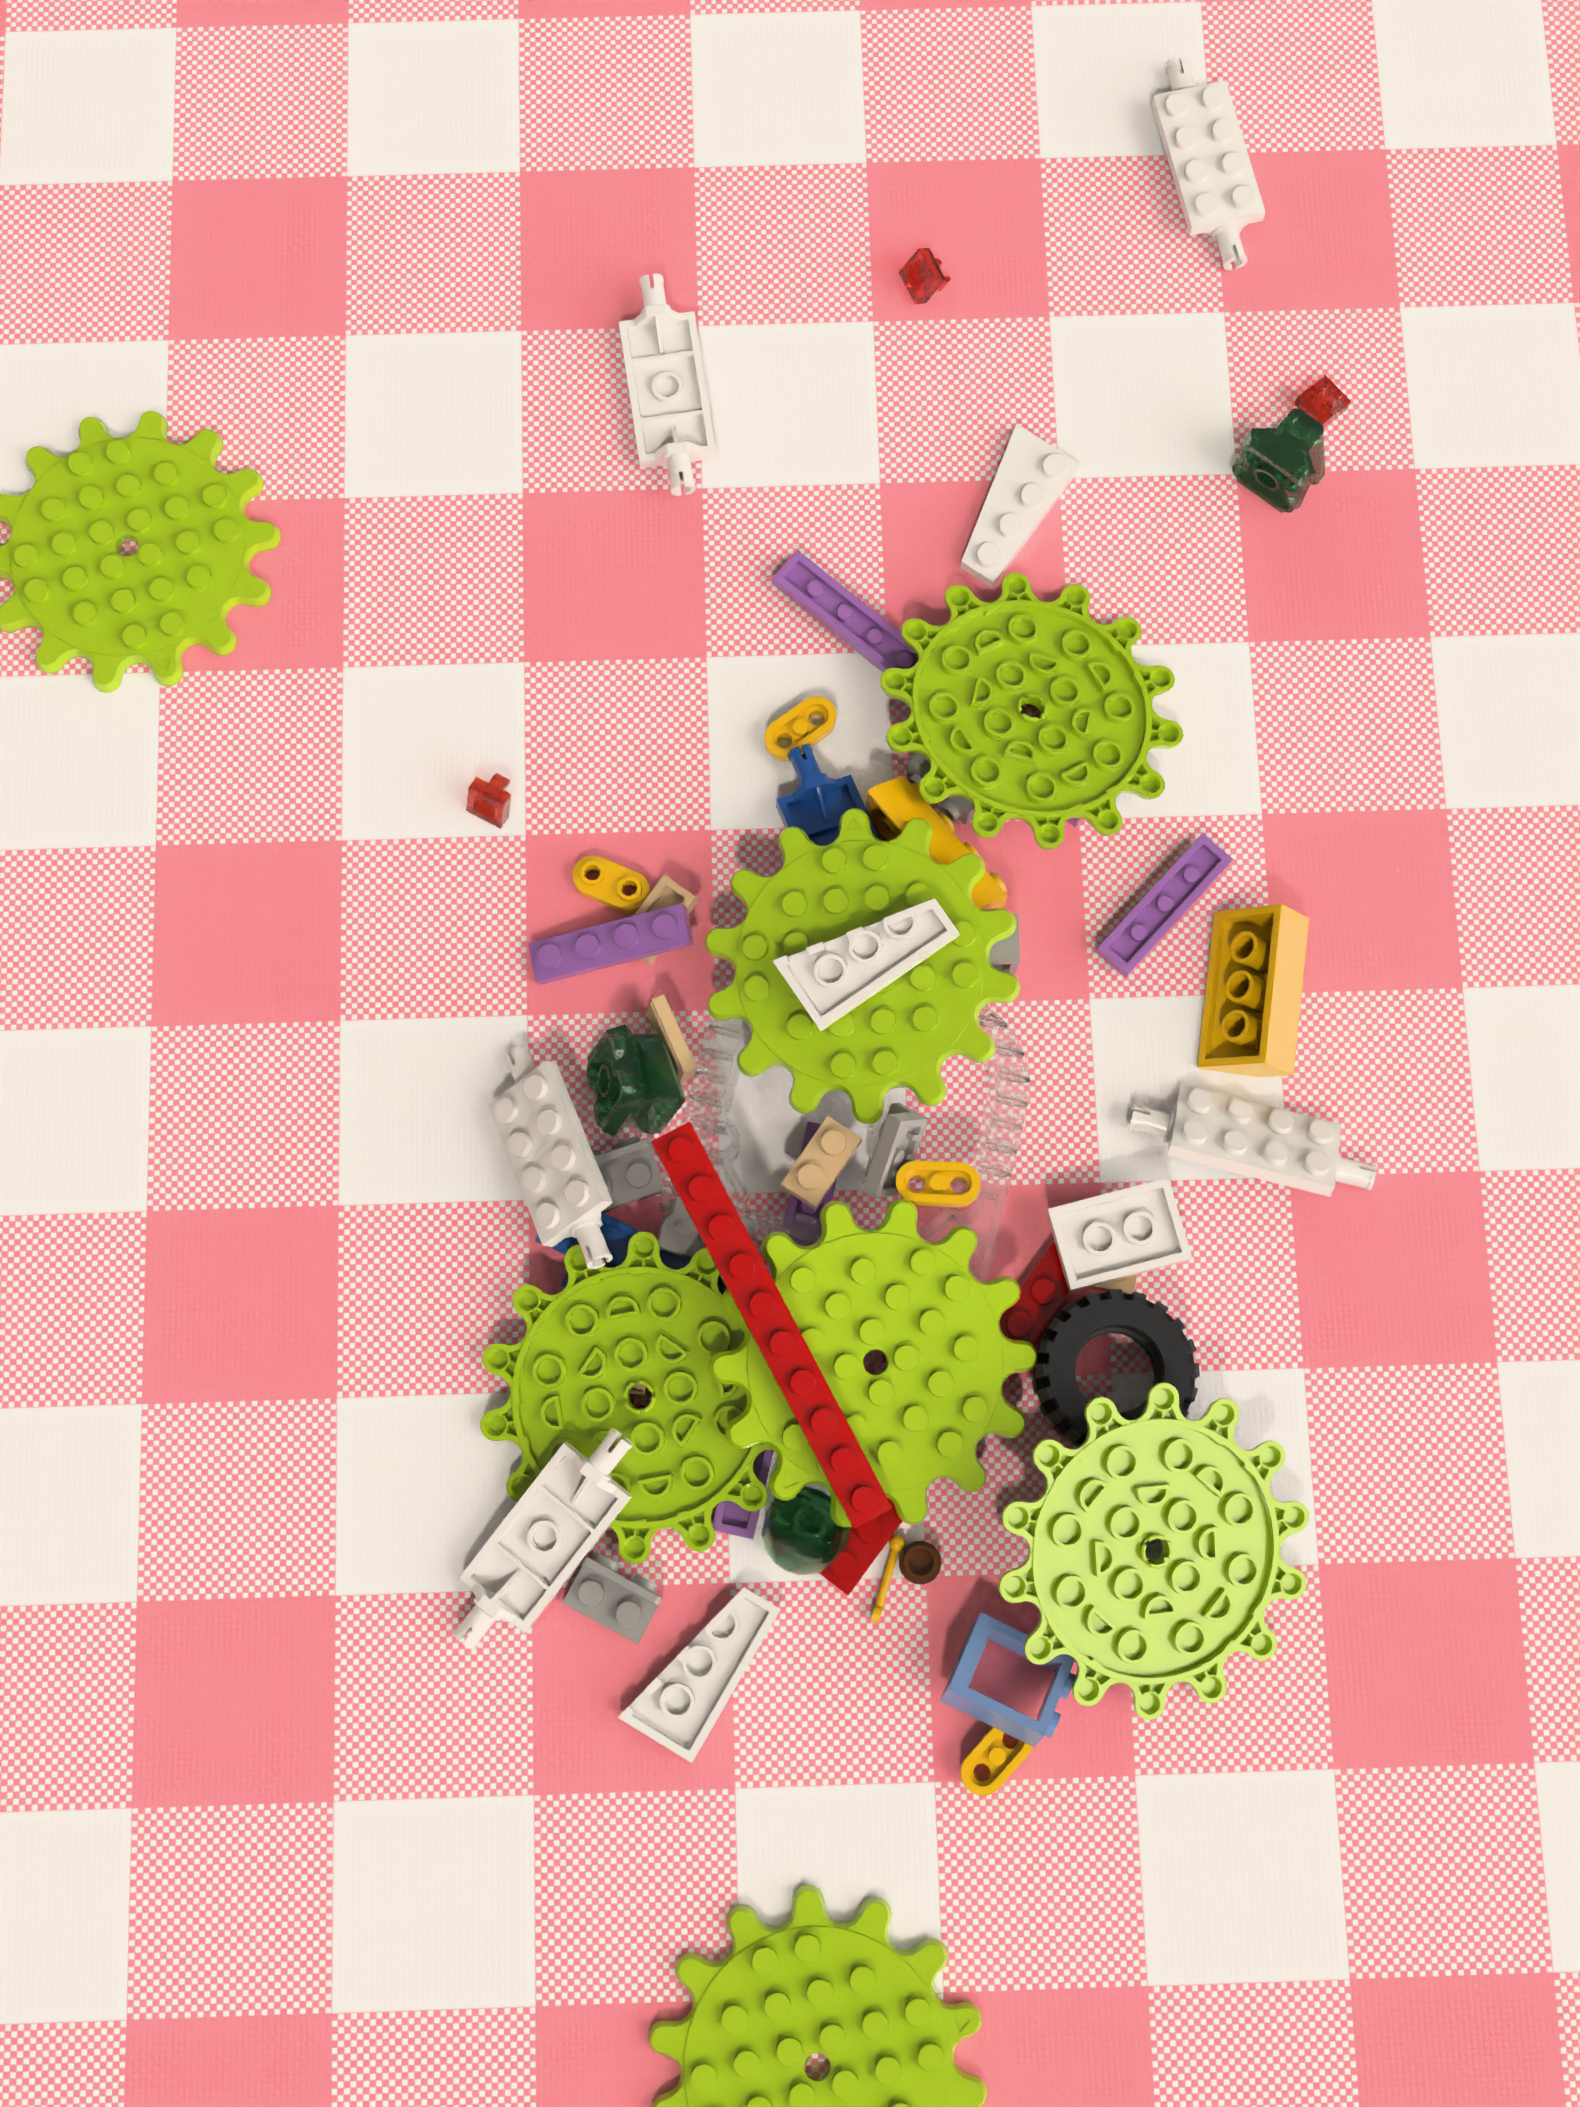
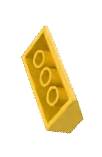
(899, 801)
(1253, 991)

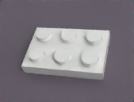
(1118, 1234)

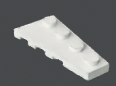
(1019, 499)
(852, 968)
(695, 1687)

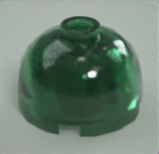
(802, 1533)

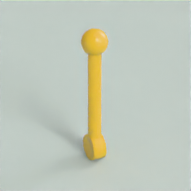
(897, 1544)

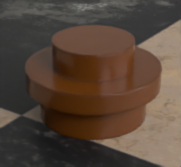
(920, 1562)

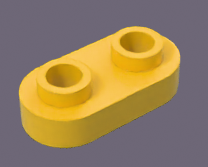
(798, 729)
(609, 885)
(938, 1180)
(999, 1759)

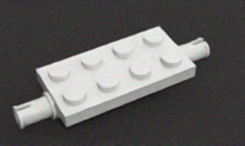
(1208, 161)
(667, 387)
(1254, 1141)
(552, 1157)
(544, 1538)

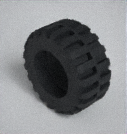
(1099, 1315)

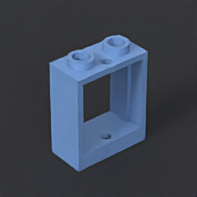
(992, 1712)

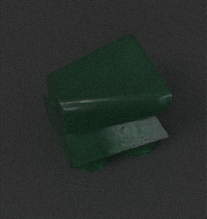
(1283, 460)
(633, 1081)

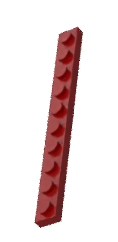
(1023, 1321)
(771, 1325)

